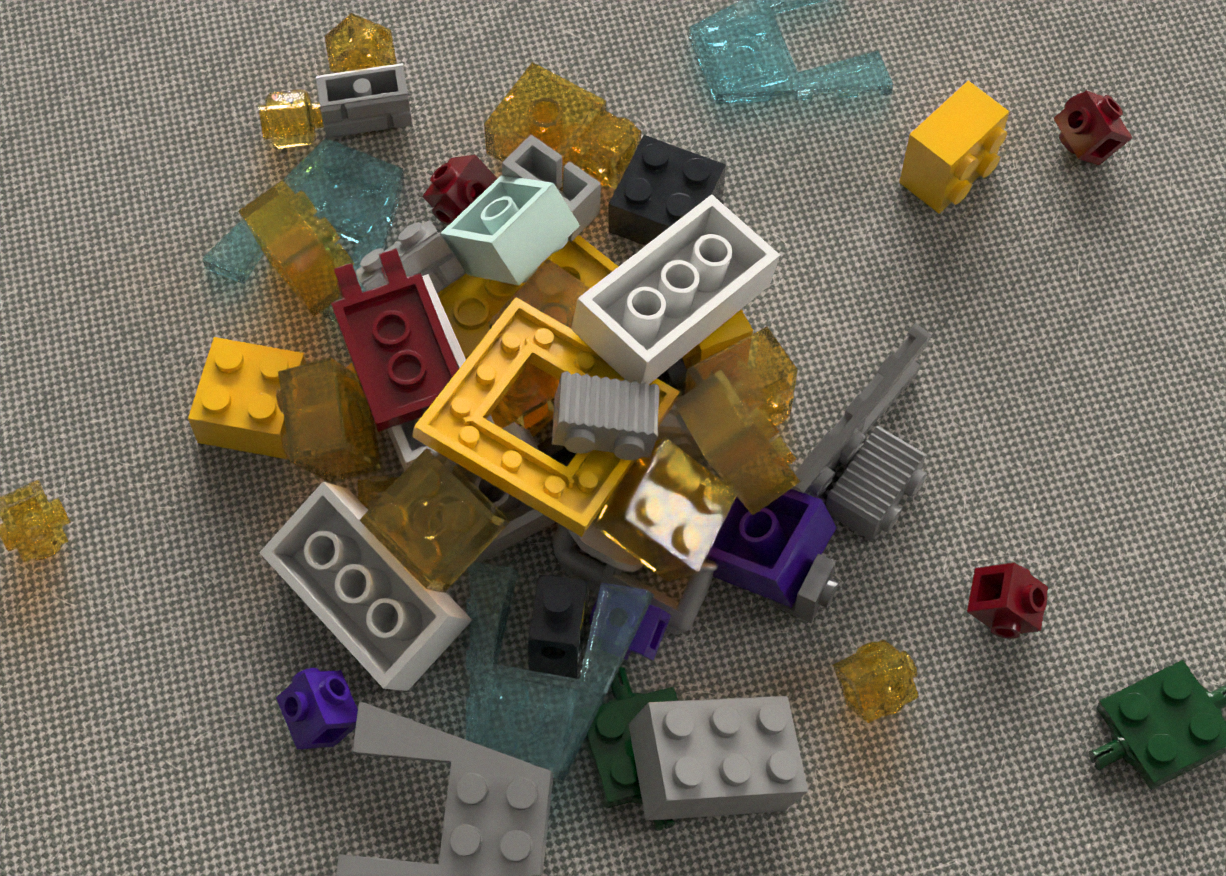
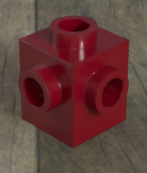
(1092, 127)
(457, 186)
(1007, 599)

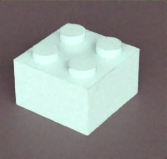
(510, 229)

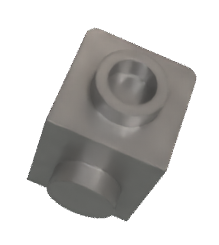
(815, 591)

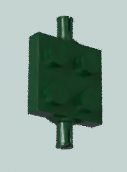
(1163, 725)
(611, 743)

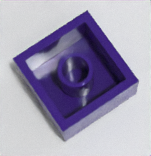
(773, 547)

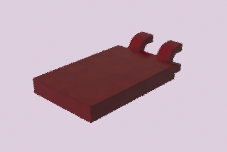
(393, 342)

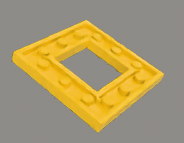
(459, 428)

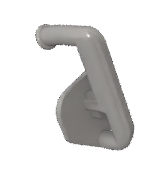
(619, 560)

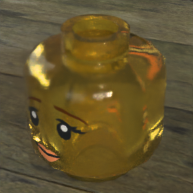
(290, 118)

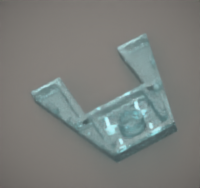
(751, 63)
(346, 188)
(534, 712)

